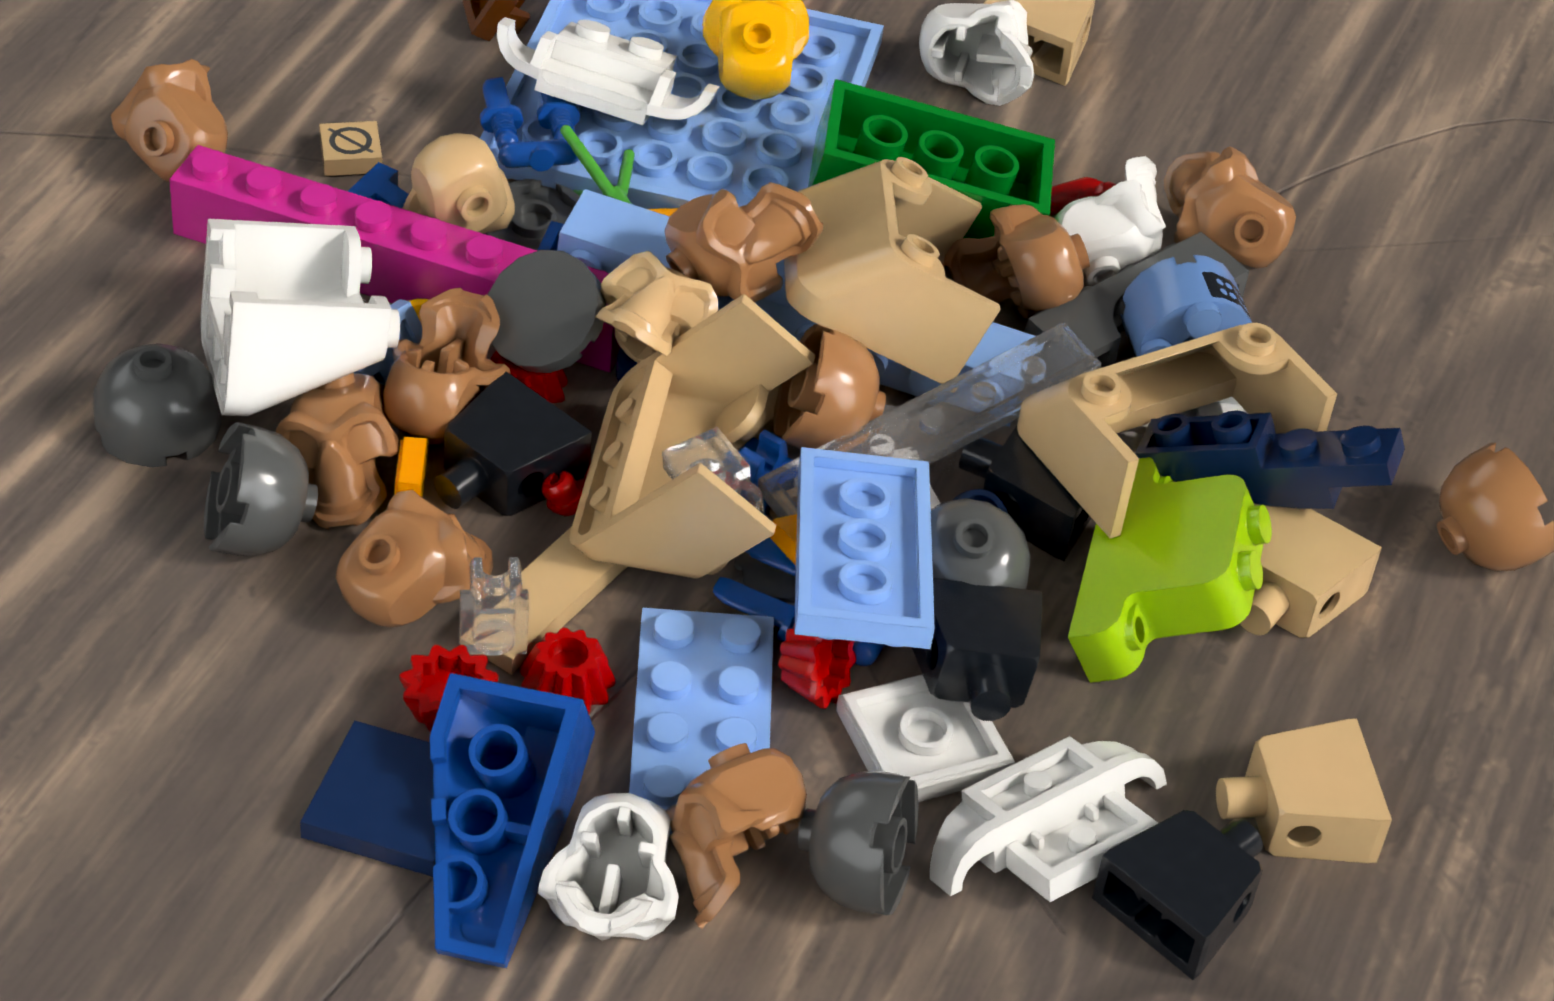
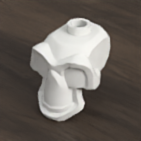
(979, 49)
(1119, 224)
(614, 870)

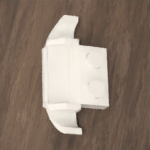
(603, 71)
(1046, 817)

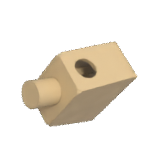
(1056, 35)
(1309, 572)
(1311, 794)

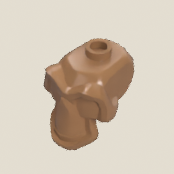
(170, 116)
(1229, 206)
(740, 245)
(1025, 261)
(447, 367)
(340, 437)
(408, 562)
(726, 812)

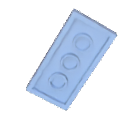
(864, 549)
(697, 693)

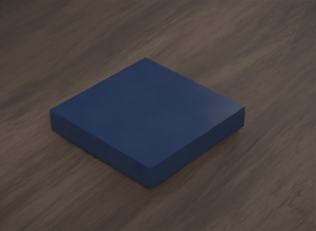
(377, 800)

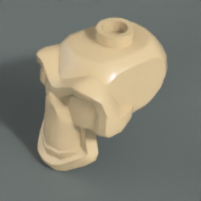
(461, 184)
(653, 305)

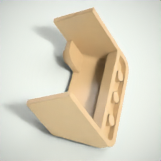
(883, 267)
(710, 380)
(1078, 420)

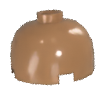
(830, 395)
(1493, 511)

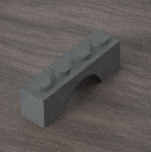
(1098, 308)

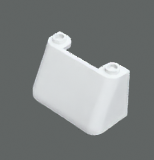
(287, 311)

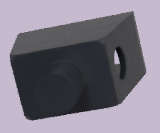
(508, 447)
(1029, 492)
(982, 646)
(1183, 885)

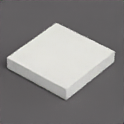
(922, 737)

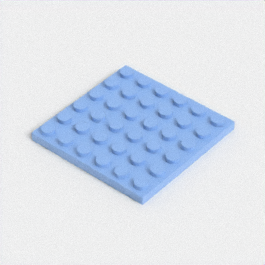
(727, 145)

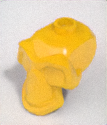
(756, 43)

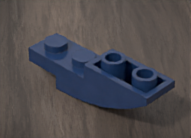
(1279, 469)

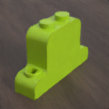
(1175, 570)

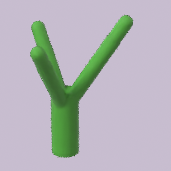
(617, 192)

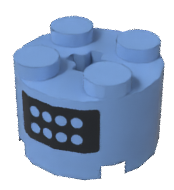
(1180, 304)

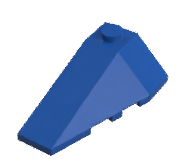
(502, 794)

